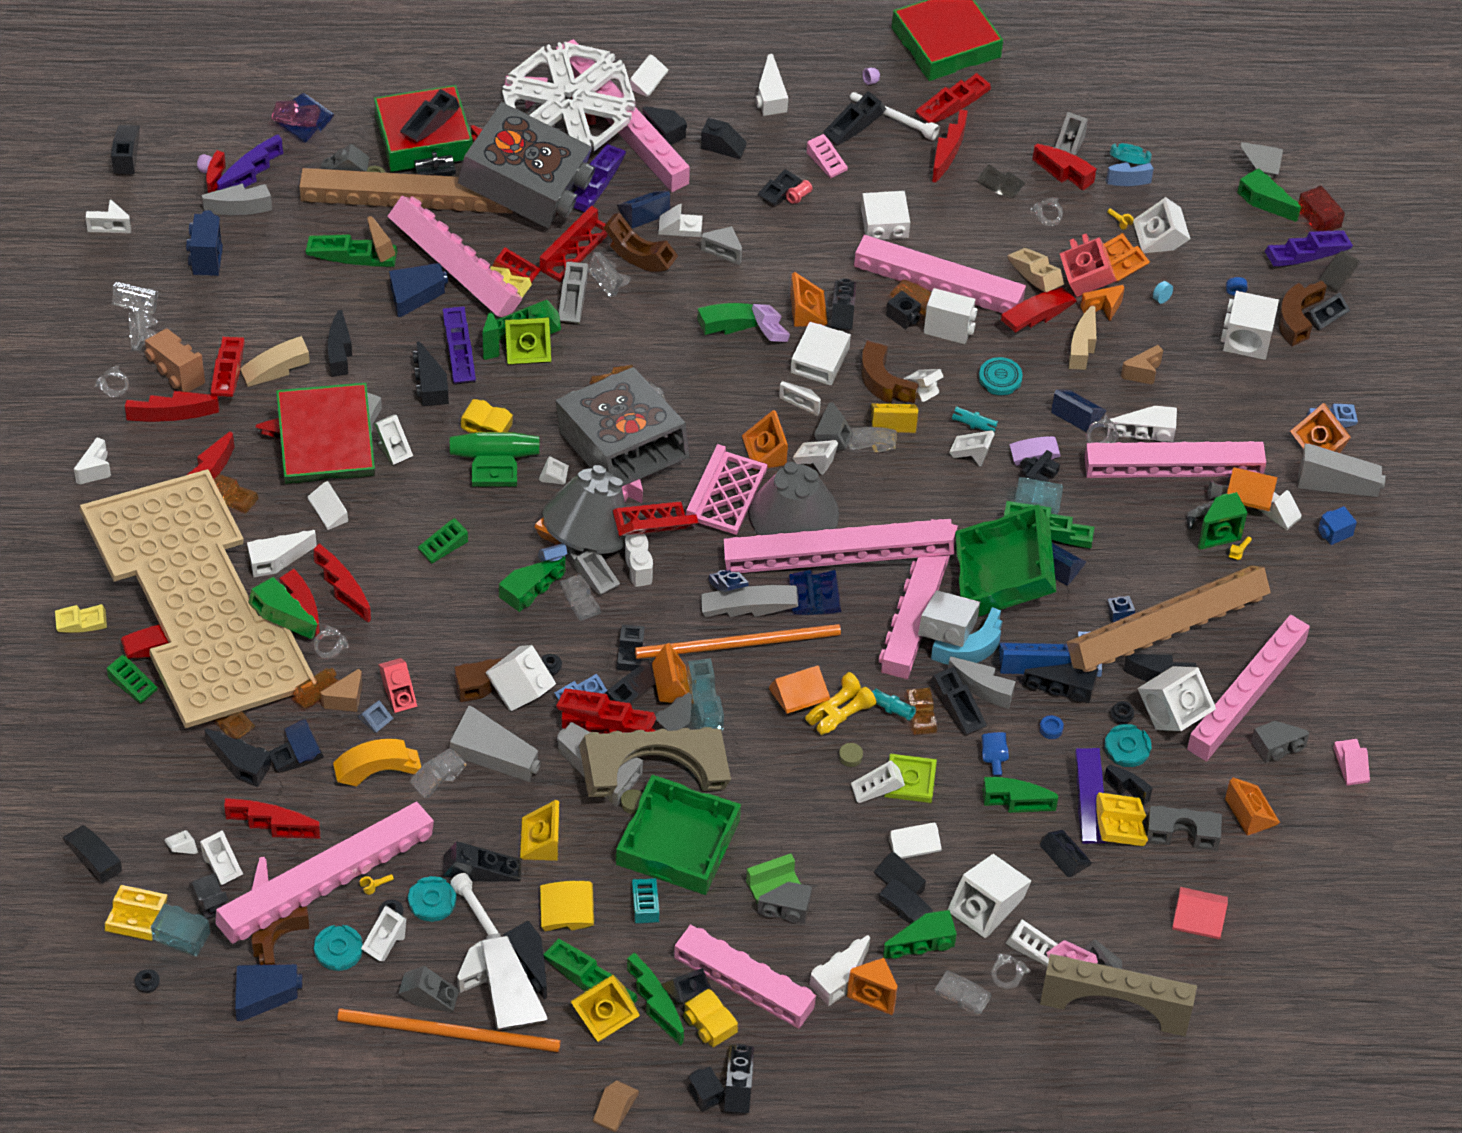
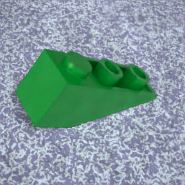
(1265, 194)
(539, 310)
(527, 583)
(278, 606)
(926, 934)

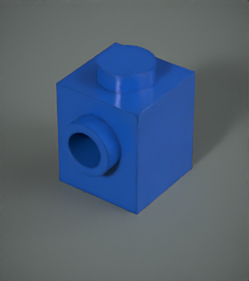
(1337, 525)

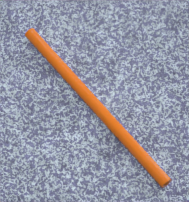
(742, 640)
(448, 1030)

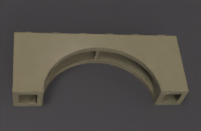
(696, 749)
(1165, 998)

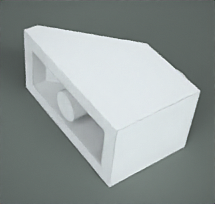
(473, 969)

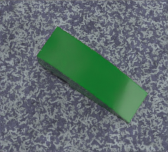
(726, 317)
(1018, 795)

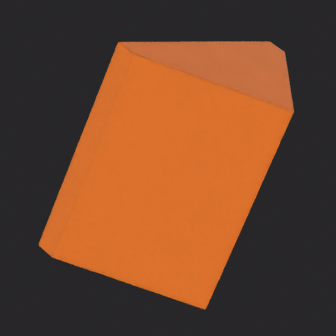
(807, 302)
(1321, 430)
(767, 442)
(1253, 488)
(670, 675)
(800, 689)
(1250, 806)
(873, 986)

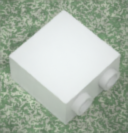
(885, 215)
(950, 316)

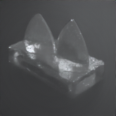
(606, 275)
(126, 295)
(138, 326)

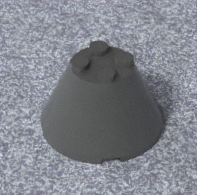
(793, 503)
(584, 514)

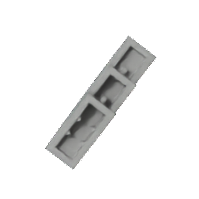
(754, 599)

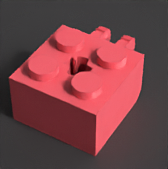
(1087, 265)

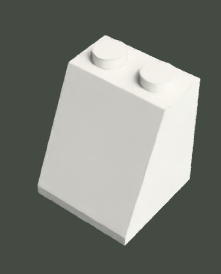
(988, 895)

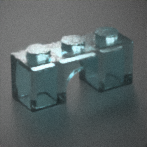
(702, 688)

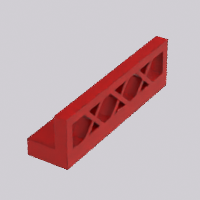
(568, 244)
(653, 524)

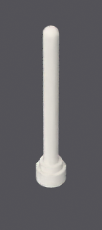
(929, 130)
(463, 885)

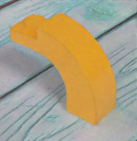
(375, 756)

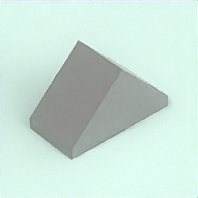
(1072, 133)
(722, 244)

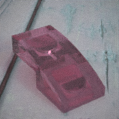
(292, 114)

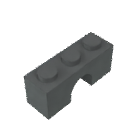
(1203, 826)

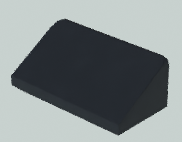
(1327, 311)
(1065, 852)
(897, 868)
(687, 985)

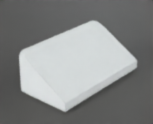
(648, 76)
(328, 506)
(915, 840)

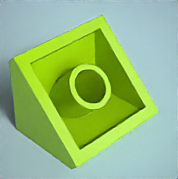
(527, 340)

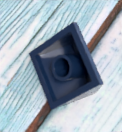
(645, 208)
(1076, 409)
(1066, 565)

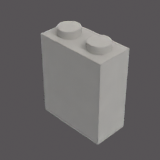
(949, 618)

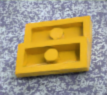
(1121, 819)
(567, 905)
(134, 912)

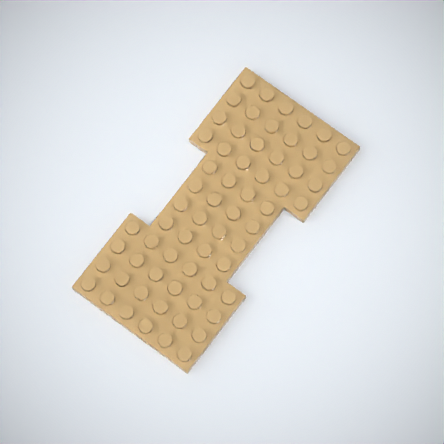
(218, 646)

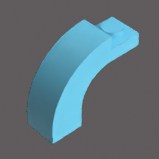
(977, 646)

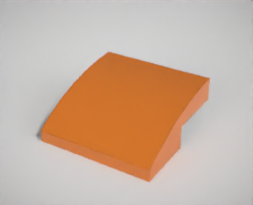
(1124, 257)

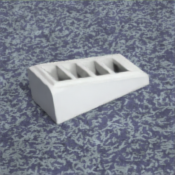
(888, 785)
(1029, 950)

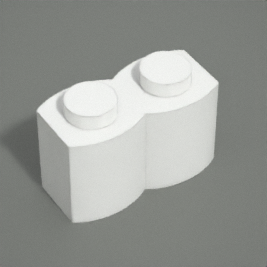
(639, 560)

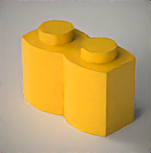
(484, 418)
(710, 1018)

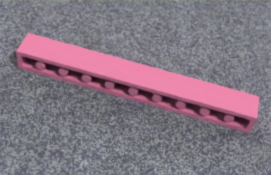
(642, 136)
(839, 546)
(324, 873)

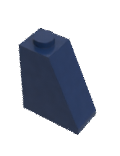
(416, 286)
(265, 988)

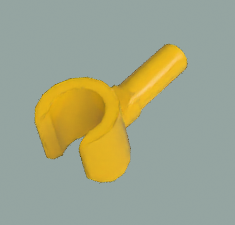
(1124, 220)
(1237, 551)
(373, 883)

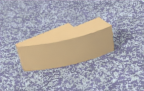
(1036, 269)
(1083, 340)
(276, 362)

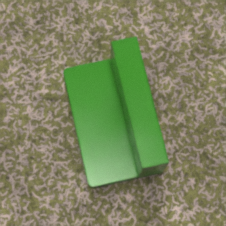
(771, 875)

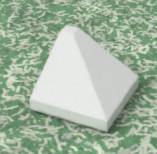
(554, 472)
(182, 843)

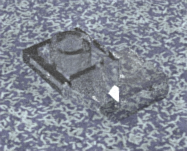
(432, 773)

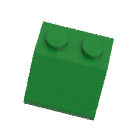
(1223, 521)

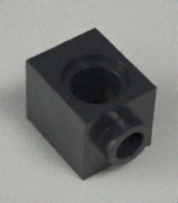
(903, 310)
(705, 1088)

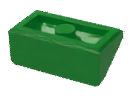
(490, 338)

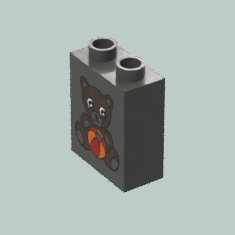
(527, 166)
(623, 426)

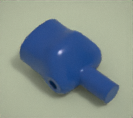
(995, 751)

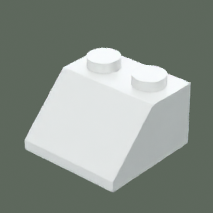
(1161, 227)
(520, 677)

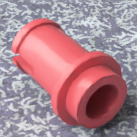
(795, 194)

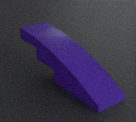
(251, 163)
(605, 166)
(1313, 247)
(459, 345)
(1089, 784)

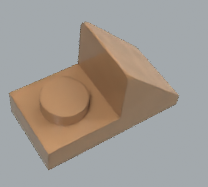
(1143, 366)

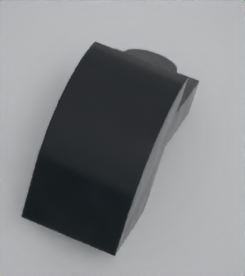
(208, 895)

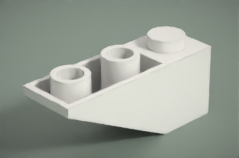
(1149, 423)
(276, 553)
(832, 978)

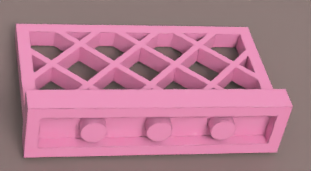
(710, 480)

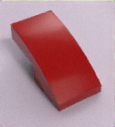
(215, 170)

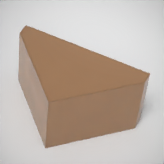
(344, 694)
(614, 1105)

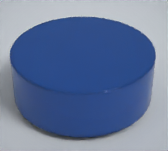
(1236, 284)
(1051, 727)

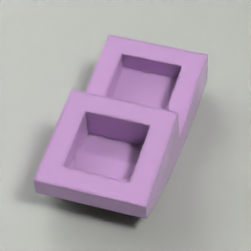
(768, 321)
(1034, 448)

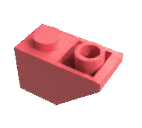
(398, 684)

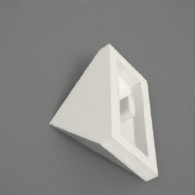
(800, 397)

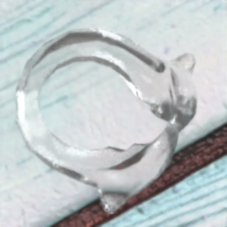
(1038, 211)
(103, 384)
(1106, 422)
(340, 644)
(1021, 969)

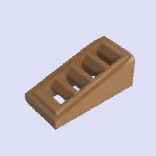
(381, 241)

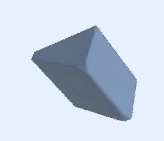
(375, 716)

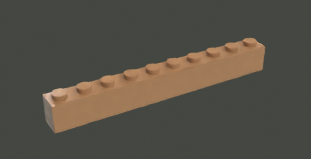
(387, 188)
(1168, 618)

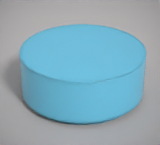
(1162, 292)

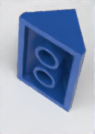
(1022, 656)

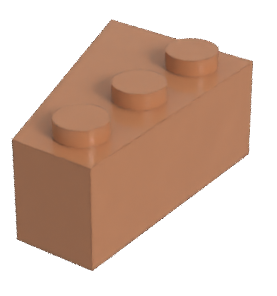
(175, 361)

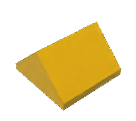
(895, 416)
(541, 833)
(605, 1007)

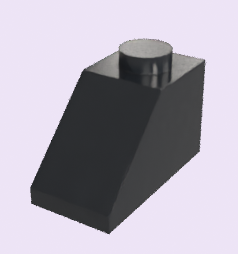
(667, 123)
(722, 139)

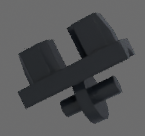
(436, 165)
(1036, 468)

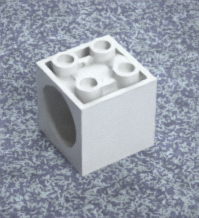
(1249, 325)
(1176, 698)

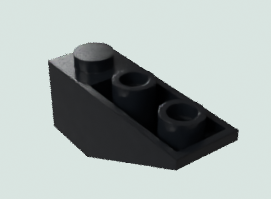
(125, 149)
(843, 304)
(432, 377)
(1062, 681)
(633, 685)
(242, 760)
(480, 864)
(529, 950)
(739, 1078)

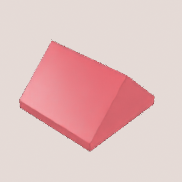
(1200, 913)

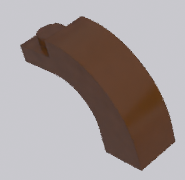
(636, 250)
(1292, 322)
(880, 381)
(265, 939)

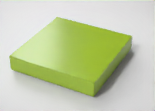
(917, 776)

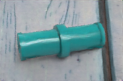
(975, 420)
(893, 704)

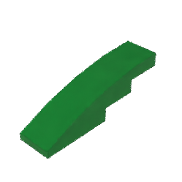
(345, 250)
(1061, 526)
(578, 966)
(658, 1003)

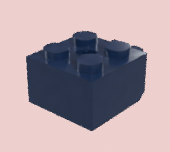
(205, 244)

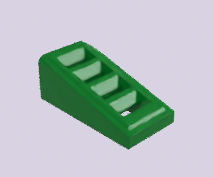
(454, 531)
(120, 669)

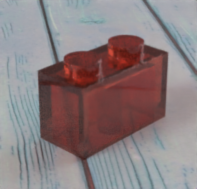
(1321, 209)

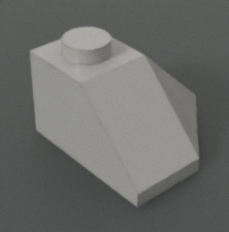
(1264, 157)

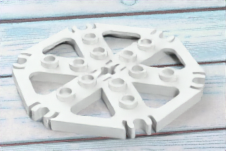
(581, 89)

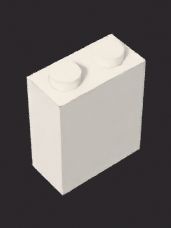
(820, 353)

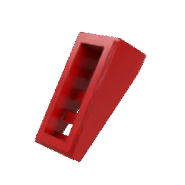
(513, 259)

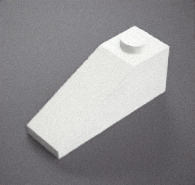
(772, 93)

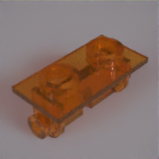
(309, 693)

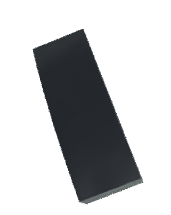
(430, 116)
(855, 118)
(339, 346)
(1150, 665)
(958, 701)
(93, 853)

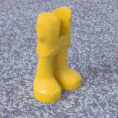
(851, 688)

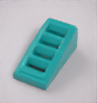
(645, 915)

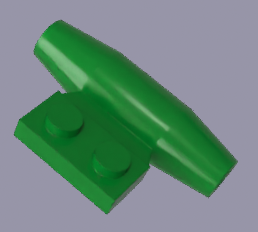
(494, 455)

